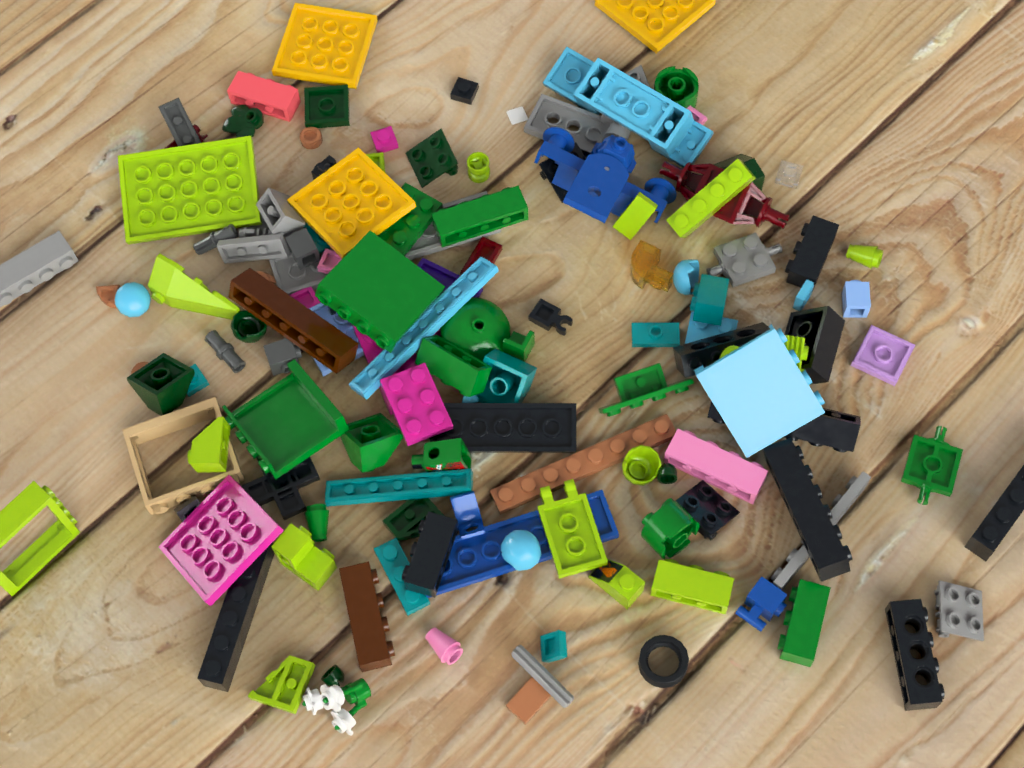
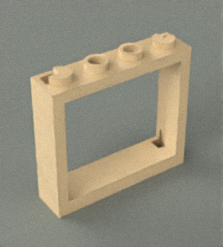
(165, 425)

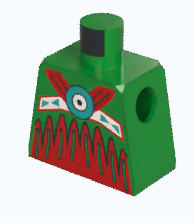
(443, 456)

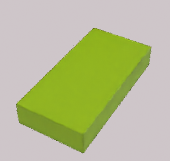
(635, 215)

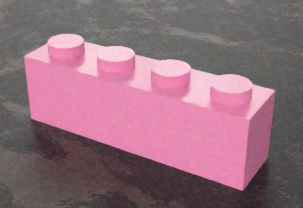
(716, 465)

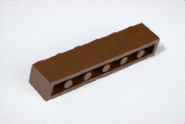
(293, 320)

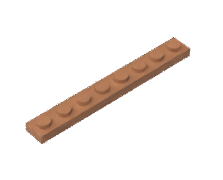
(581, 464)

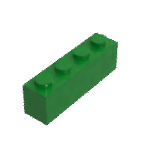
(480, 216)

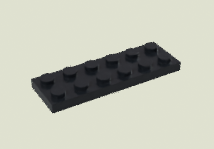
(513, 427)

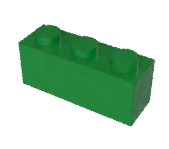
(453, 365)
(803, 622)

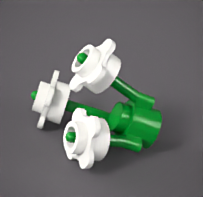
(334, 697)

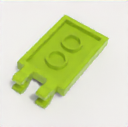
(571, 531)

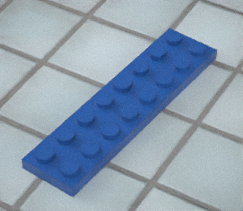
(481, 555)

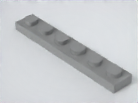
(840, 506)

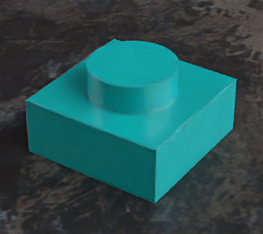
(198, 381)
(553, 646)

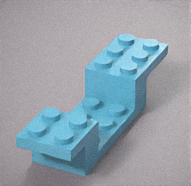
(630, 103)

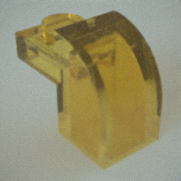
(645, 268)

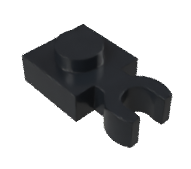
(548, 315)

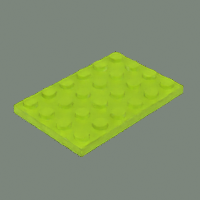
(189, 189)

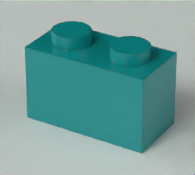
(709, 299)

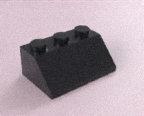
(822, 334)

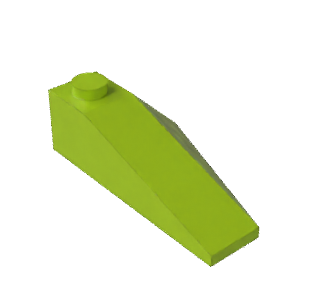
(179, 291)

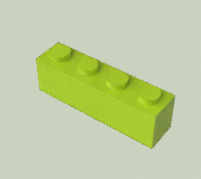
(711, 198)

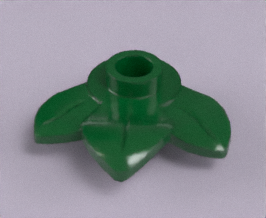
(243, 121)

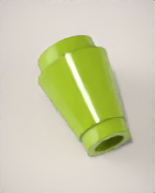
(866, 255)

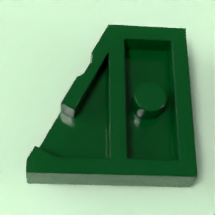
(406, 519)

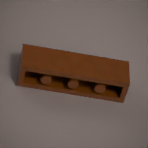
(365, 616)

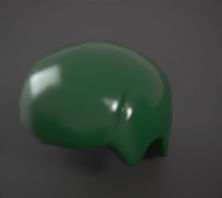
(248, 327)

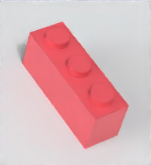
(264, 94)

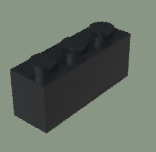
(811, 252)
(430, 554)

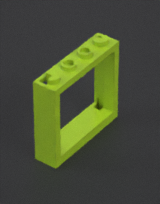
(46, 547)

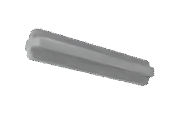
(542, 676)

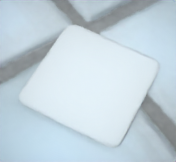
(517, 115)

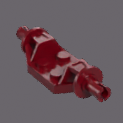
(737, 207)

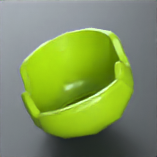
(641, 465)

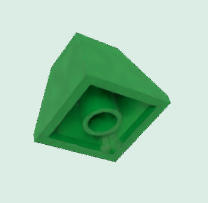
(371, 441)

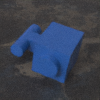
(764, 600)

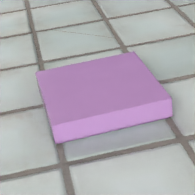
(882, 355)

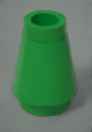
(317, 521)

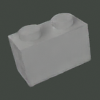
(279, 213)

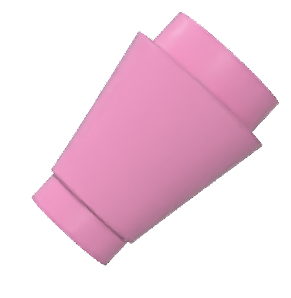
(444, 646)

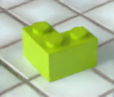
(299, 555)

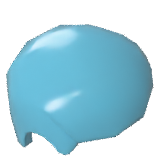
(686, 275)
(132, 299)
(521, 549)

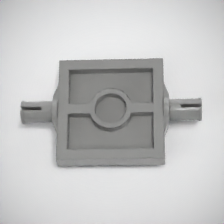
(744, 260)

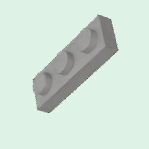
(253, 248)

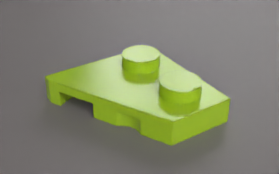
(285, 685)

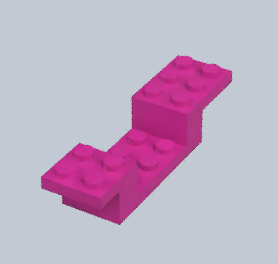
(410, 396)

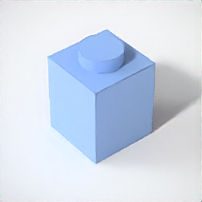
(856, 299)

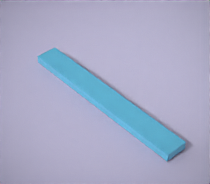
(427, 325)

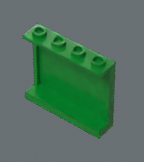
(378, 291)
(287, 422)

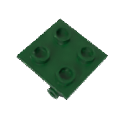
(432, 158)

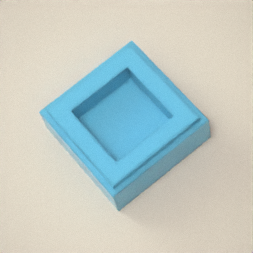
(803, 295)

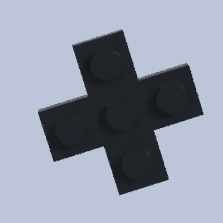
(284, 489)

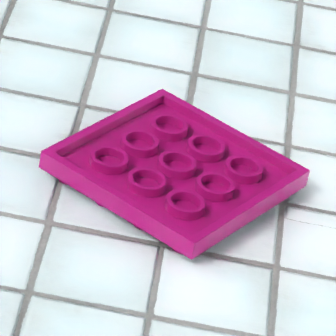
(220, 539)

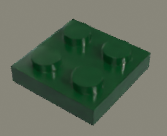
(327, 106)

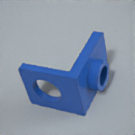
(467, 514)

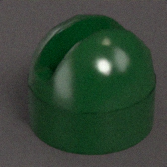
(667, 474)
(332, 676)

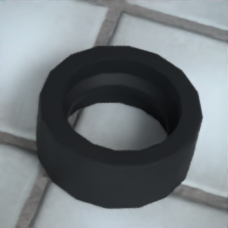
(677, 647)

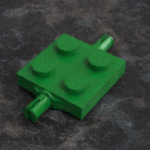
(932, 465)

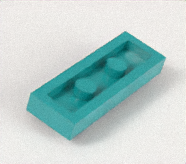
(393, 562)

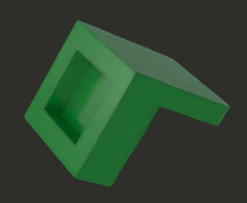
(519, 345)

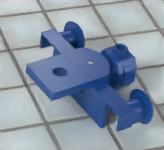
(600, 181)

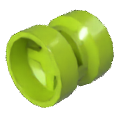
(478, 167)

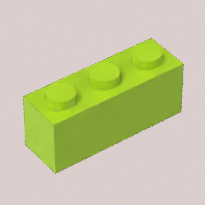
(692, 586)

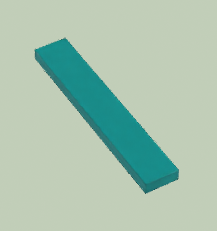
(398, 487)

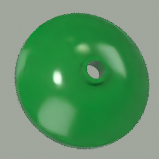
(478, 342)

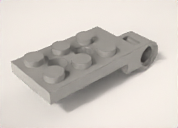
(591, 126)

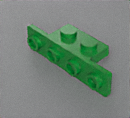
(642, 385)

